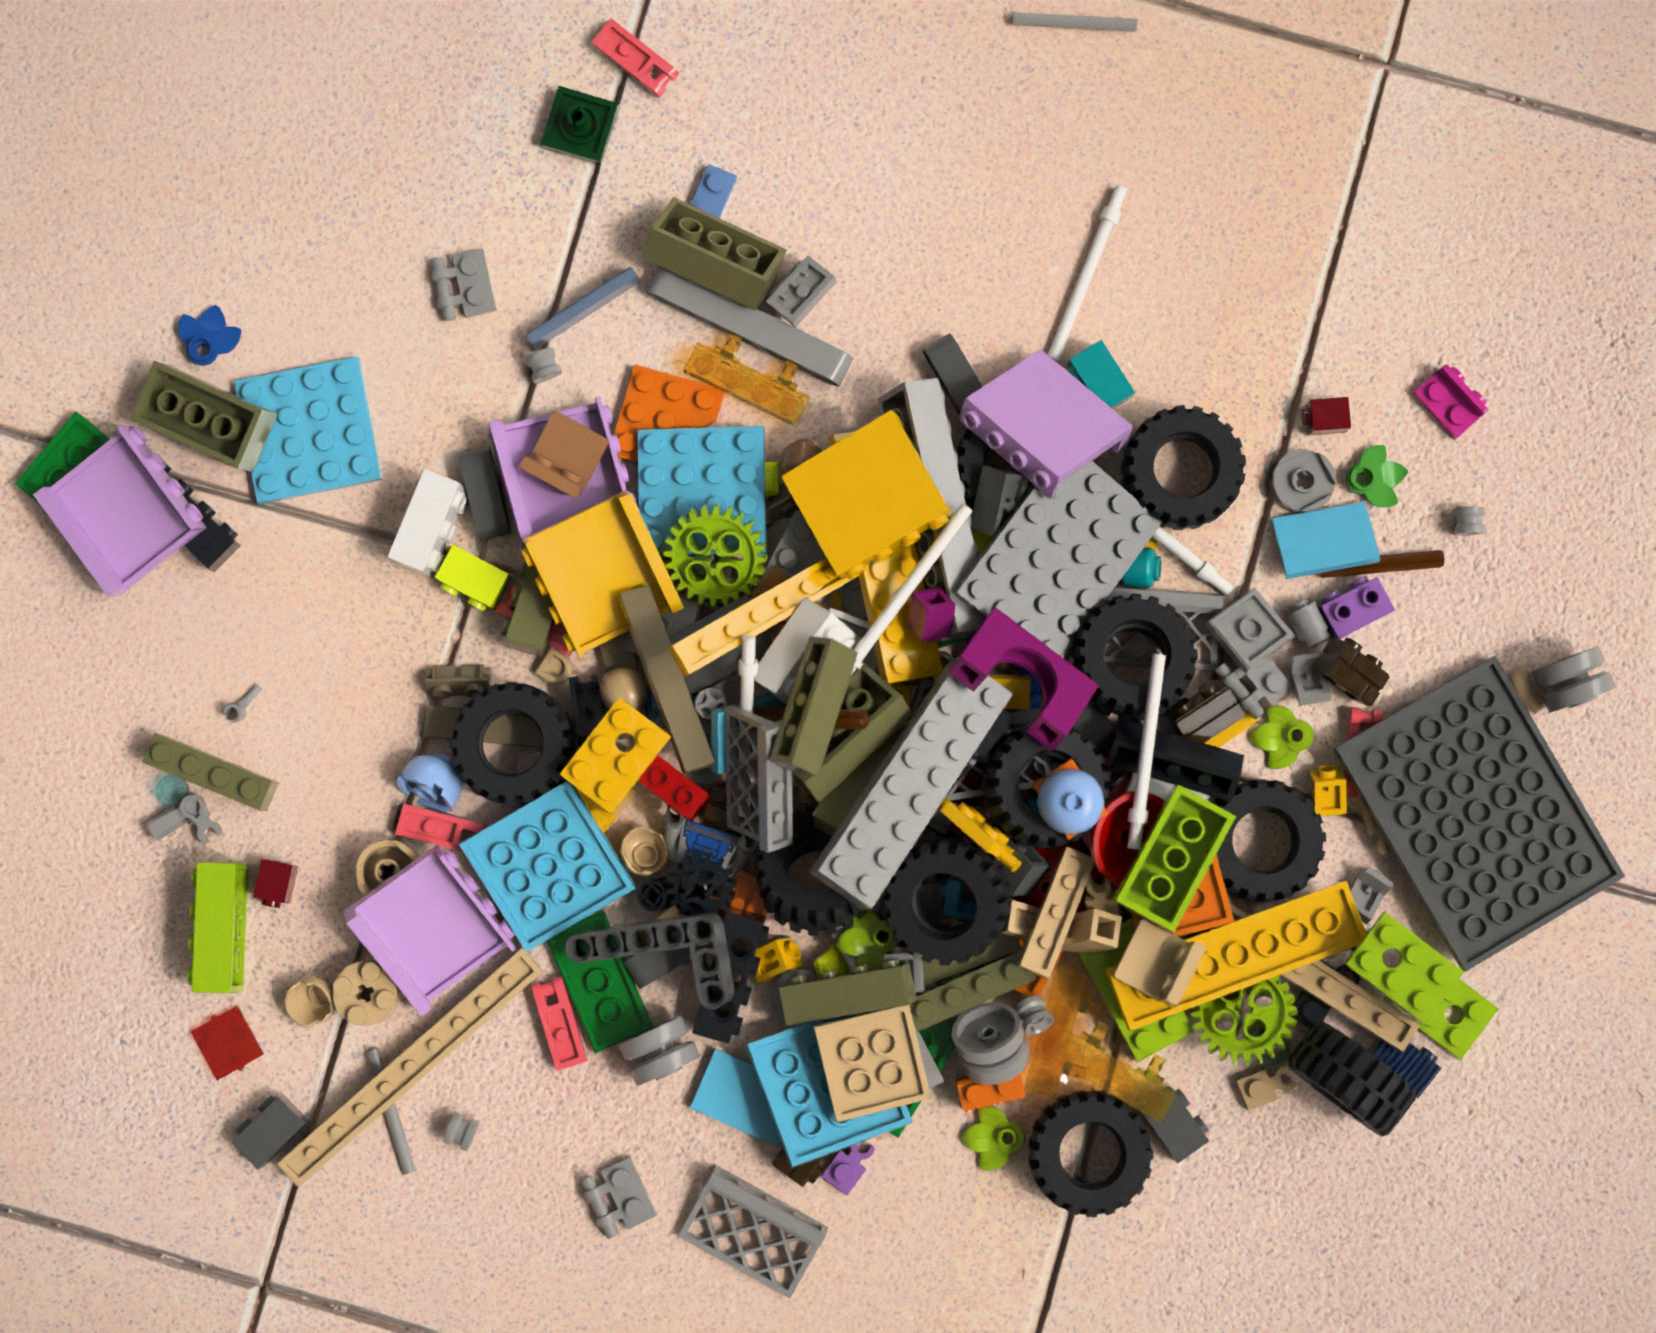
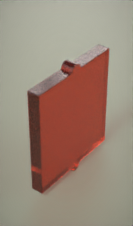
(227, 1042)

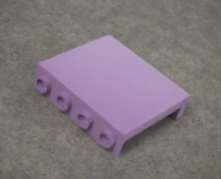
(1043, 421)
(534, 501)
(121, 511)
(428, 926)

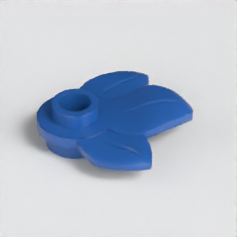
(209, 331)

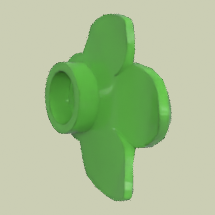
(1380, 477)

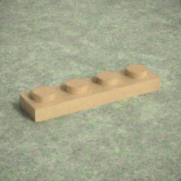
(1056, 913)

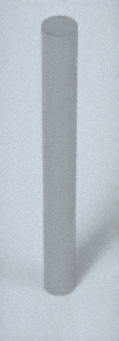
(1074, 21)
(393, 1120)

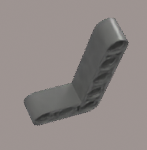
(661, 941)

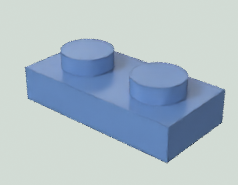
(714, 190)

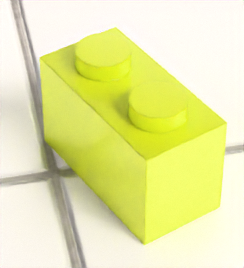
(473, 578)

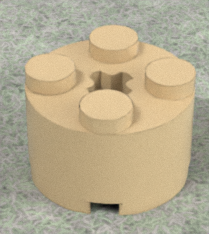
(374, 858)
(349, 989)

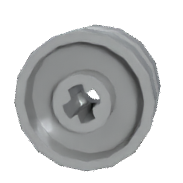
(1574, 680)
(991, 1043)
(660, 1053)

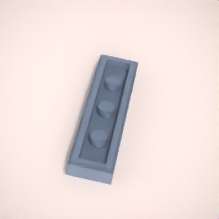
(583, 308)

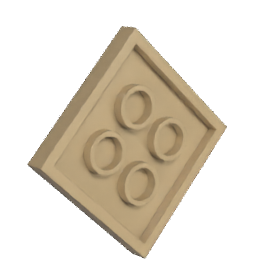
(872, 1062)

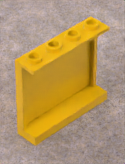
(867, 496)
(592, 561)

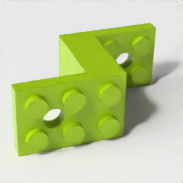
(1421, 985)

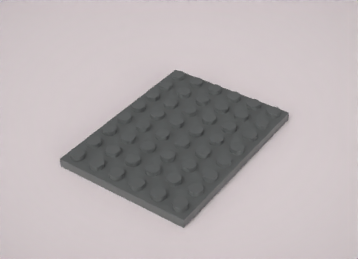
(1478, 813)

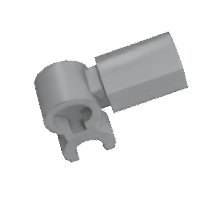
(191, 807)

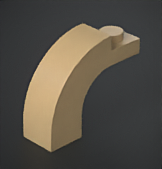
(1088, 932)

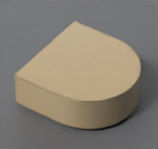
(554, 667)

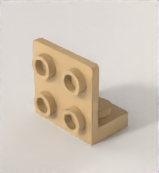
(1159, 963)

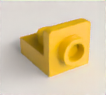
(1328, 790)
(777, 959)

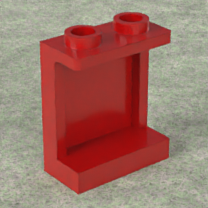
(675, 788)

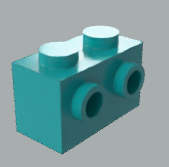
(1101, 375)

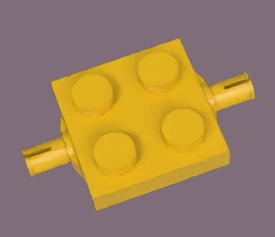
(989, 838)

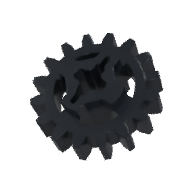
(698, 899)

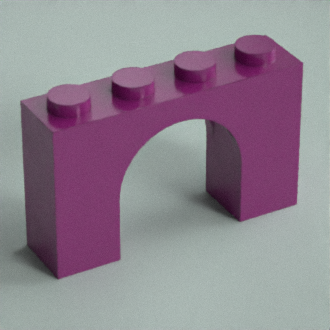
(1062, 685)

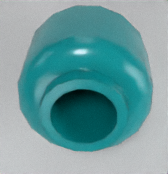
(1144, 570)

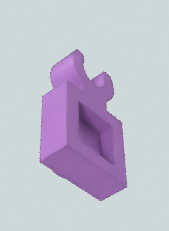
(846, 1168)

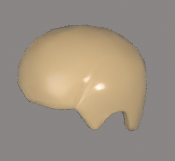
(627, 685)
(644, 851)
(309, 1001)

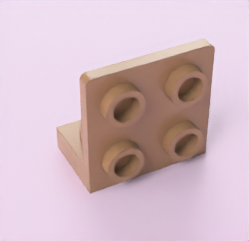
(566, 454)

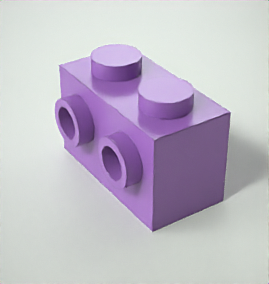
(1355, 608)

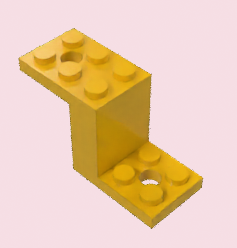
(605, 773)

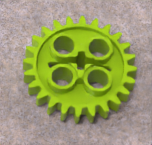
(715, 526)
(1273, 1018)

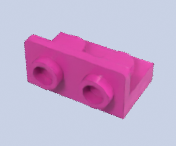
(1451, 400)

